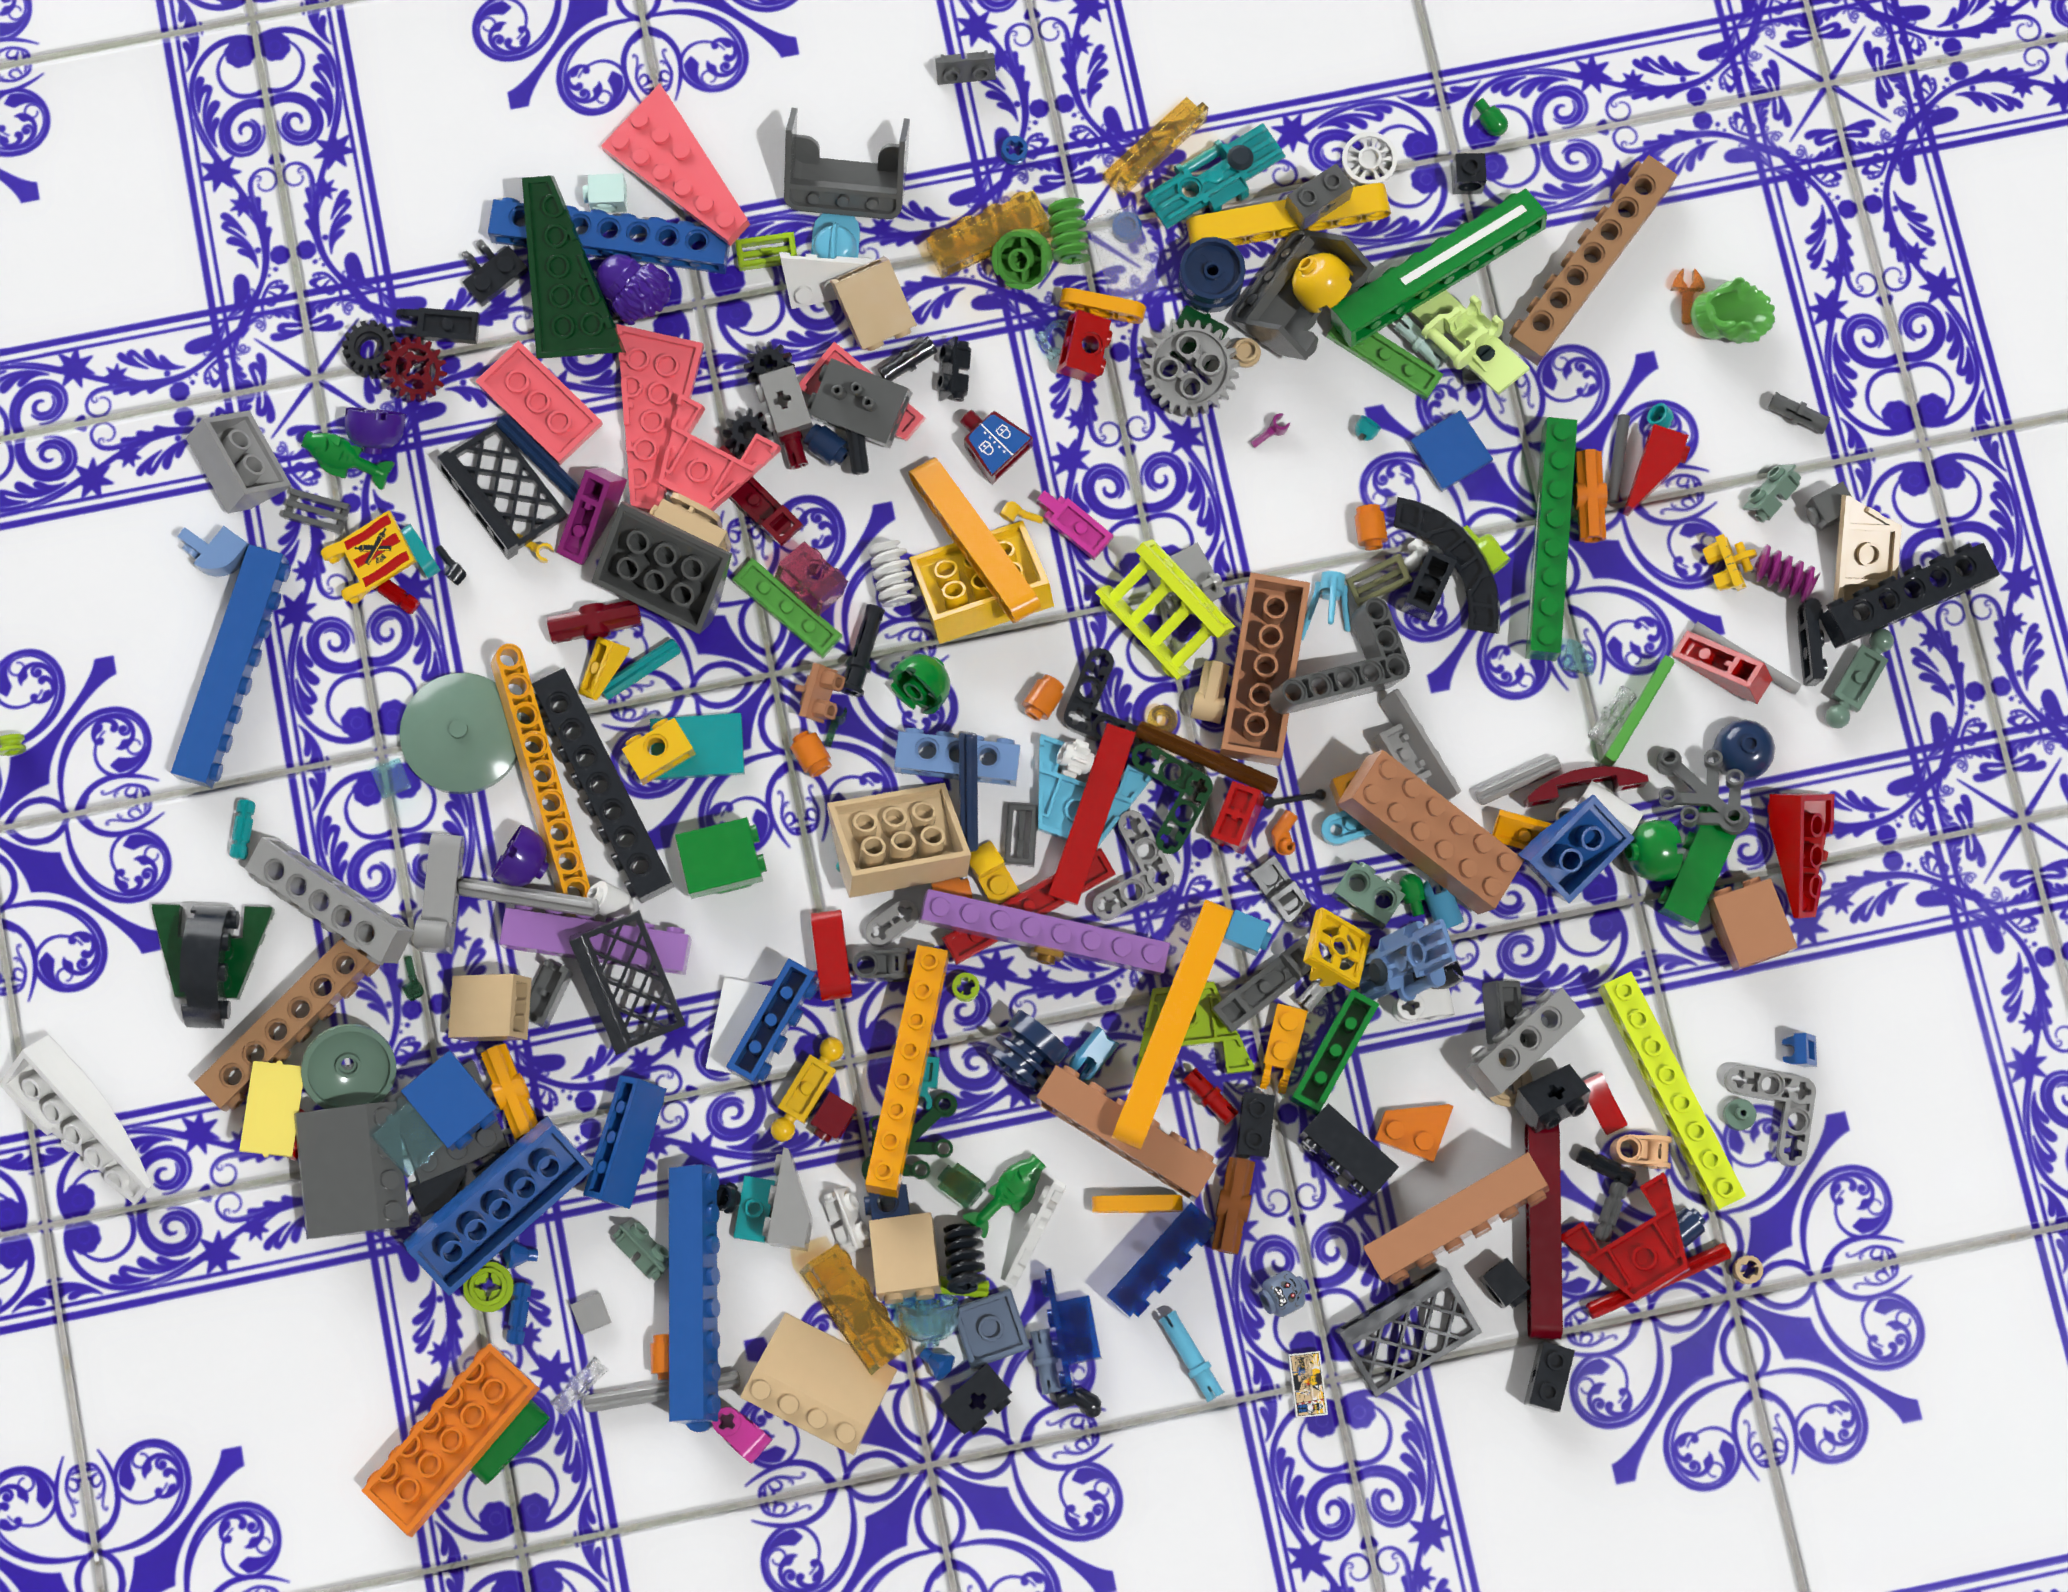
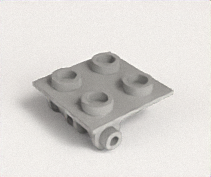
(1198, 569)

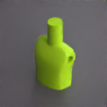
(1490, 547)

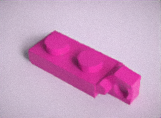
(1075, 524)

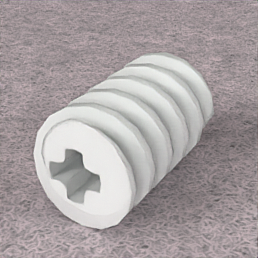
(890, 574)

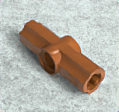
(1233, 1205)

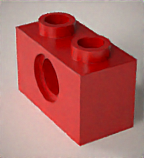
(1073, 358)

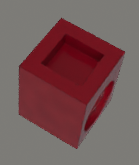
(833, 1118)

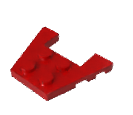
(1644, 1256)

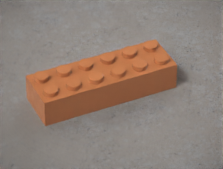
(1263, 661)
(1430, 832)
(1096, 1116)
(1457, 1218)

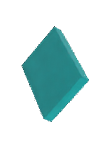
(716, 743)

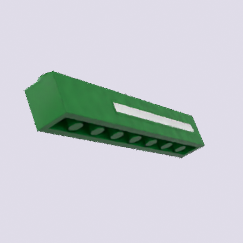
(1438, 267)
(1551, 539)

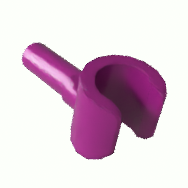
(1274, 429)

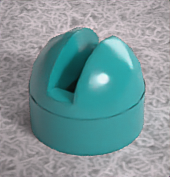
(1662, 411)
(1368, 427)

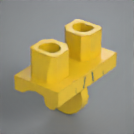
(1721, 551)

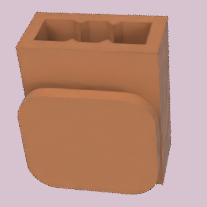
(1750, 923)

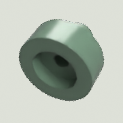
(1733, 1117)

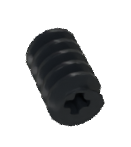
(962, 1258)

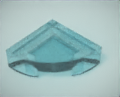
(1577, 659)

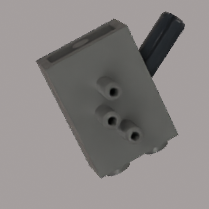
(861, 406)

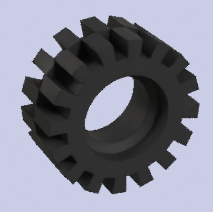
(357, 338)

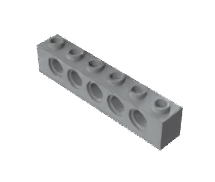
(389, 933)

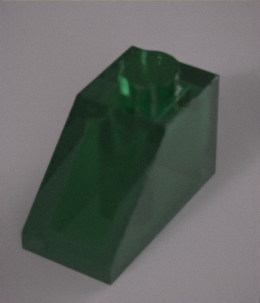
(961, 1186)

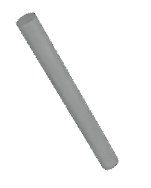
(1777, 676)

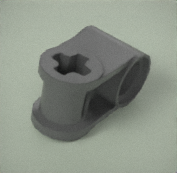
(884, 965)

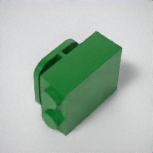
(721, 858)

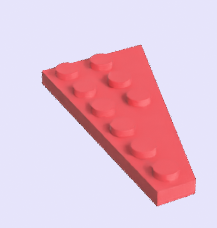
(668, 158)
(652, 378)

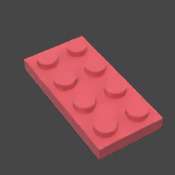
(539, 402)

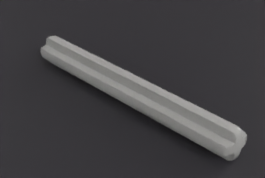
(529, 897)
(647, 1394)

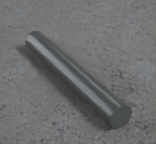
(1618, 458)

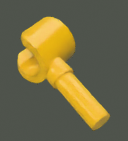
(1012, 509)
(537, 548)

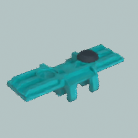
(1219, 184)

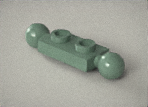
(1859, 678)

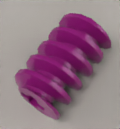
(1785, 573)

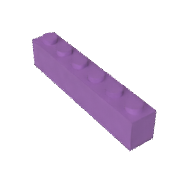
(550, 933)

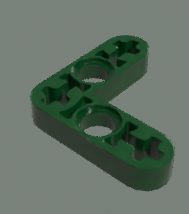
(1182, 785)

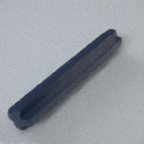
(538, 456)
(968, 788)

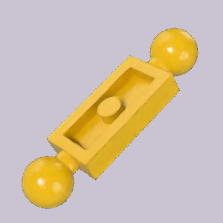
(807, 1089)

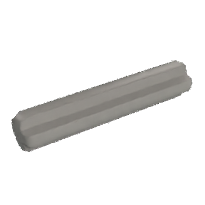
(1518, 780)

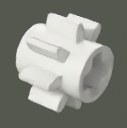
(1075, 758)

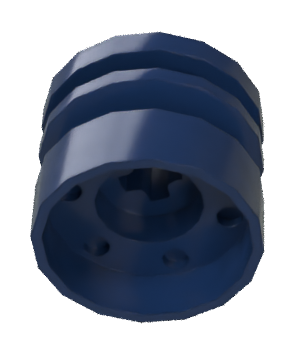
(1027, 1051)

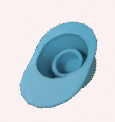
(835, 236)

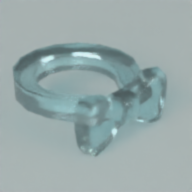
(1042, 338)

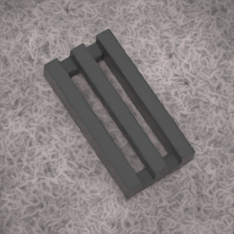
(293, 504)
(1019, 860)

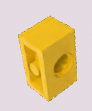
(649, 766)

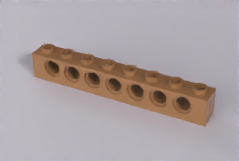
(1657, 181)
(215, 1080)

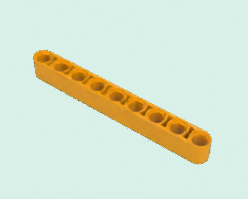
(541, 761)
(1172, 1025)

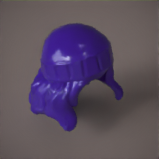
(633, 288)

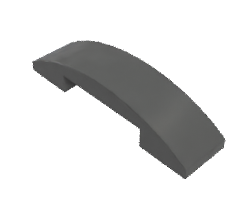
(1263, 987)

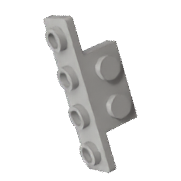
(1412, 746)

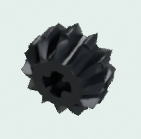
(758, 361)
(744, 423)

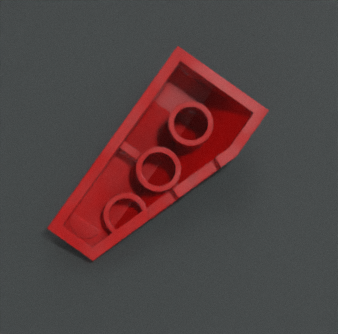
(1799, 836)

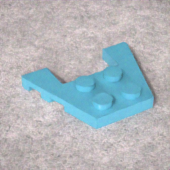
(1062, 794)

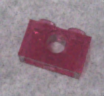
(814, 593)

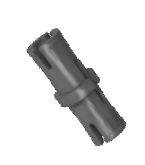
(1799, 413)

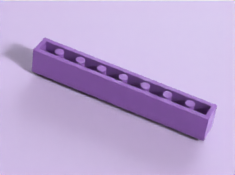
(1044, 931)

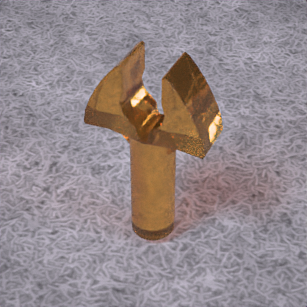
(1687, 293)

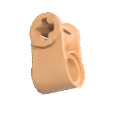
(1648, 1151)

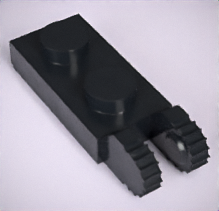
(440, 325)
(1811, 642)

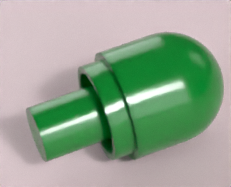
(1491, 118)
(1413, 888)

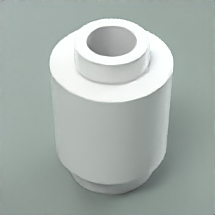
(612, 900)

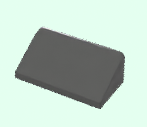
(1501, 1004)

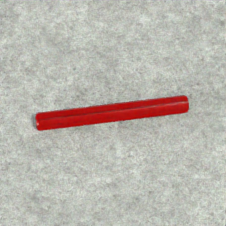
(1696, 1264)

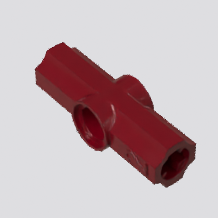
(593, 621)

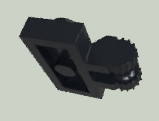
(494, 275)

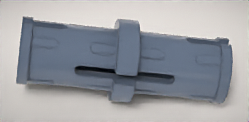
(1045, 1361)

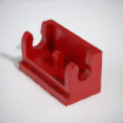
(1238, 816)

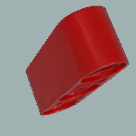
(831, 955)

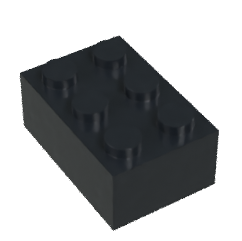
(1347, 1153)

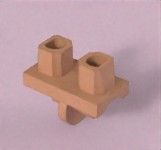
(817, 693)

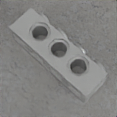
(1561, 1017)

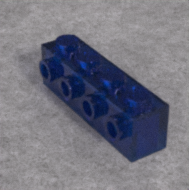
(1159, 1260)

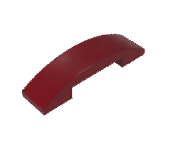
(765, 510)
(1621, 780)

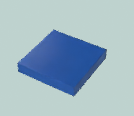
(1451, 450)

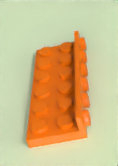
(450, 1439)

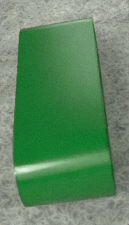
(510, 1442)

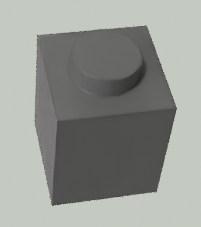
(1826, 506)

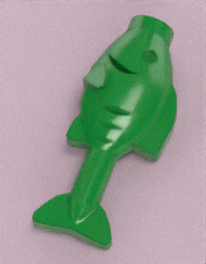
(338, 456)
(1013, 1188)

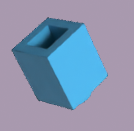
(1247, 933)

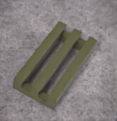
(1375, 569)

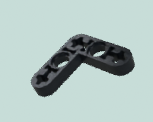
(1088, 705)

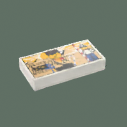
(1307, 1384)

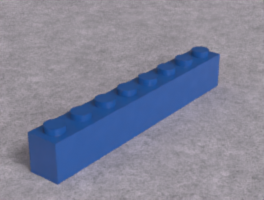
(231, 667)
(693, 1295)

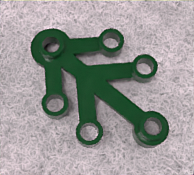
(918, 1130)

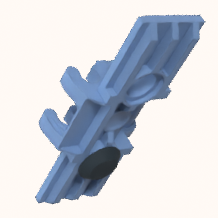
(1403, 953)

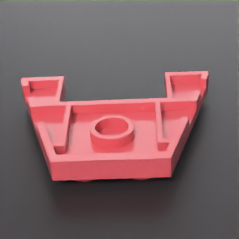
(703, 470)

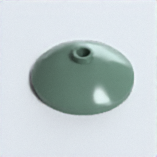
(361, 1082)

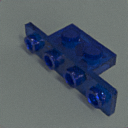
(1075, 1331)

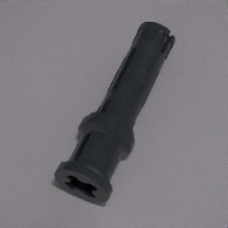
(858, 664)

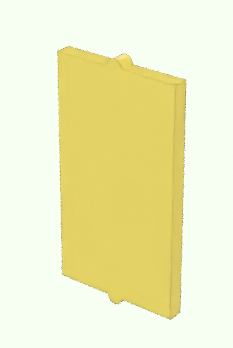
(270, 1109)

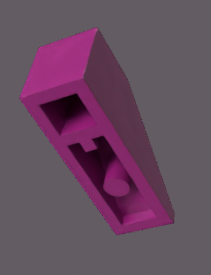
(590, 513)

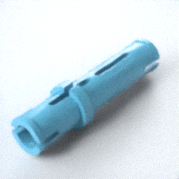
(1191, 1356)

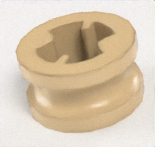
(1751, 1278)

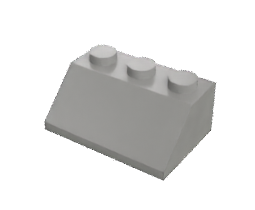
(237, 460)

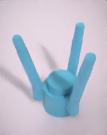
(1331, 588)

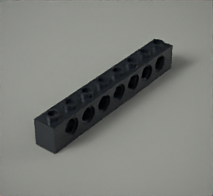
(560, 688)

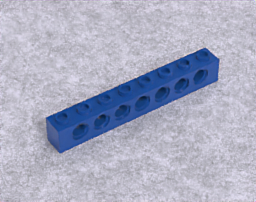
(679, 255)

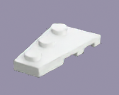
(810, 276)

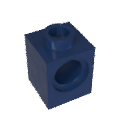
(901, 1207)

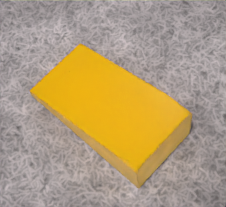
(603, 664)

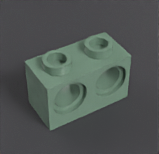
(1364, 901)

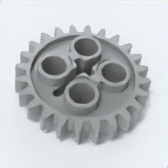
(1208, 348)

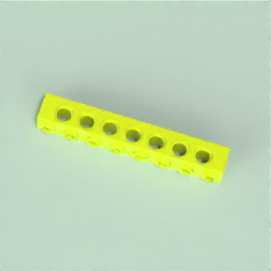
(1671, 1092)

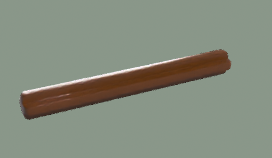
(1206, 757)

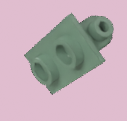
(1780, 482)
(635, 1238)

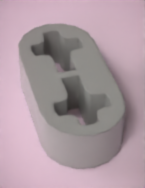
(887, 917)

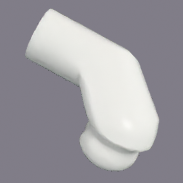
(1414, 560)

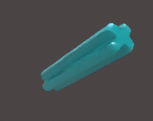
(641, 668)

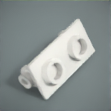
(844, 1206)

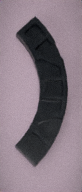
(1459, 545)

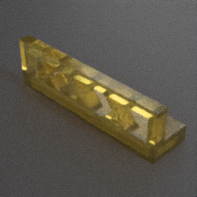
(1155, 146)

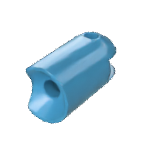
(1442, 906)
(1094, 1052)

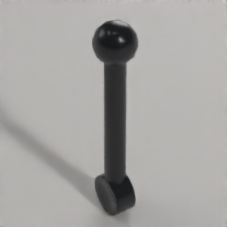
(1270, 802)

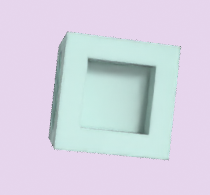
(606, 192)

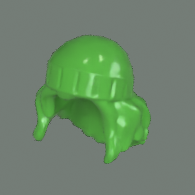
(1733, 312)

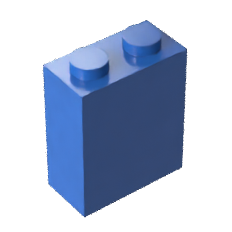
(451, 1101)

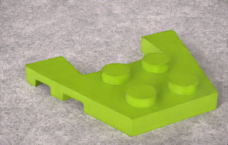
(1203, 1029)

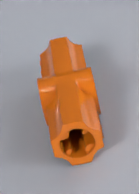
(1590, 496)

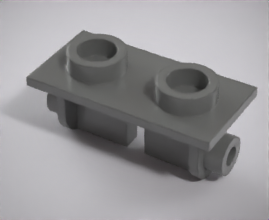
(954, 69)

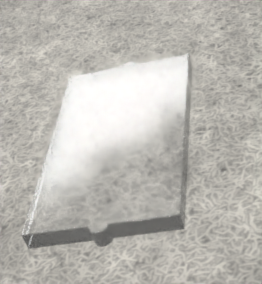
(1122, 253)

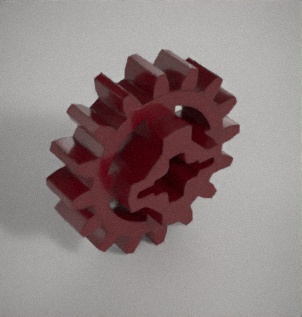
(405, 359)

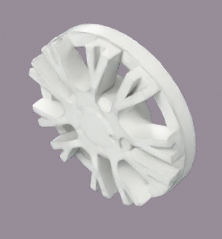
(1369, 158)

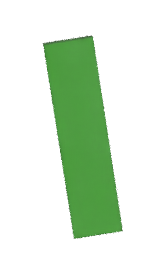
(1393, 362)
(787, 608)
(1638, 711)

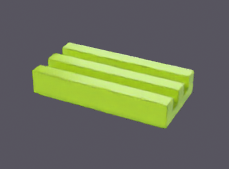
(764, 240)

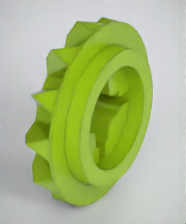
(498, 1299)

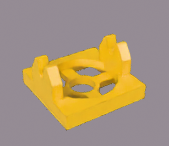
(1341, 930)

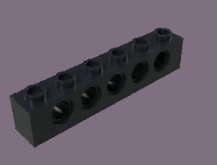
(1845, 627)

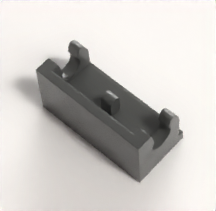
(548, 993)

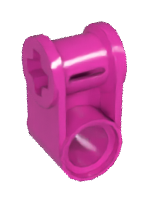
(745, 1437)

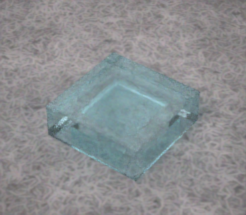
(391, 778)

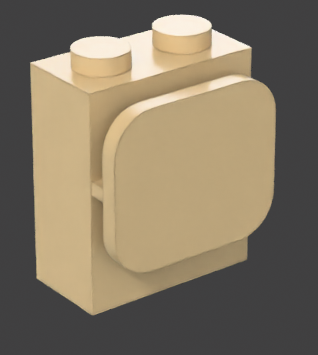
(693, 519)

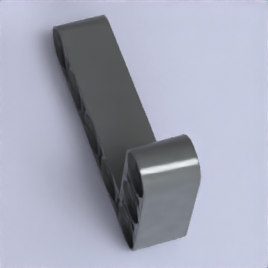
(1351, 676)

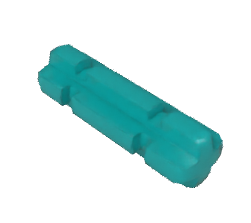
(242, 829)

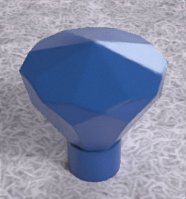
(517, 1254)
(939, 1363)

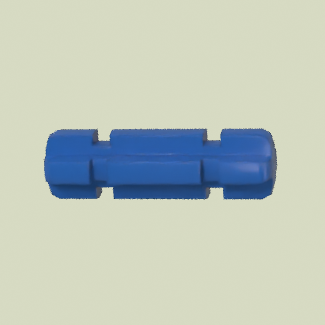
(518, 1313)

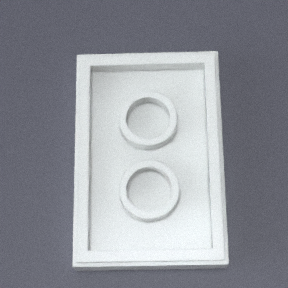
(735, 1013)

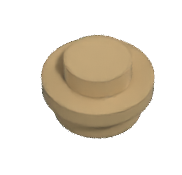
(1247, 352)

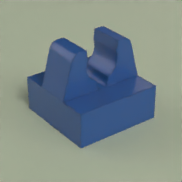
(1804, 1048)

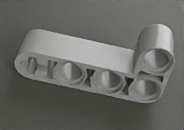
(441, 898)

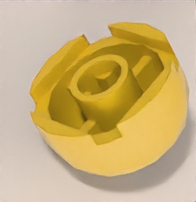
(1321, 281)

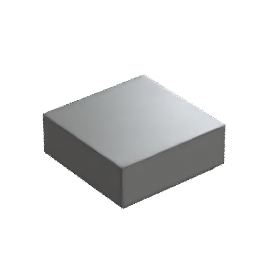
(590, 1313)

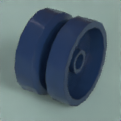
(1196, 279)

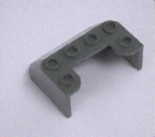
(1270, 306)

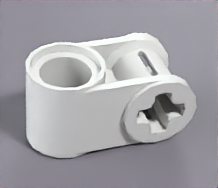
(1428, 1005)

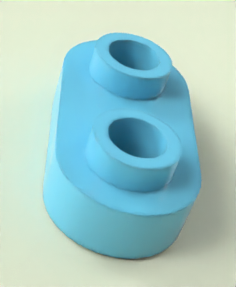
(1350, 829)

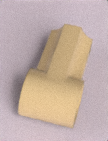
(1210, 698)

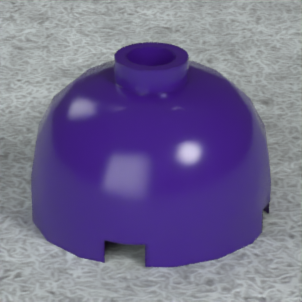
(374, 428)
(522, 859)

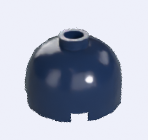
(1745, 747)

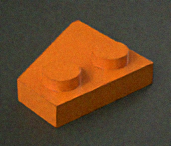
(1415, 1130)

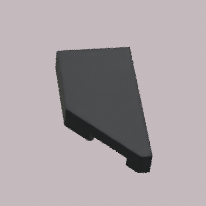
(438, 1191)

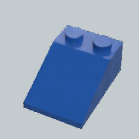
(1576, 848)

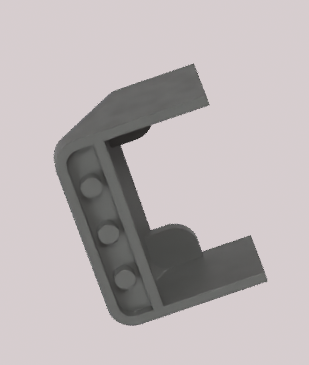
(844, 185)

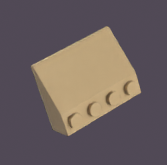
(898, 840)
(817, 1384)

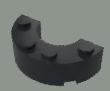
(203, 965)

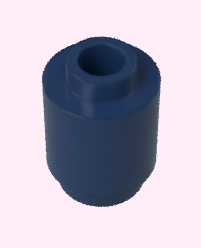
(826, 445)
(1690, 1225)

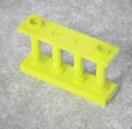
(1193, 602)

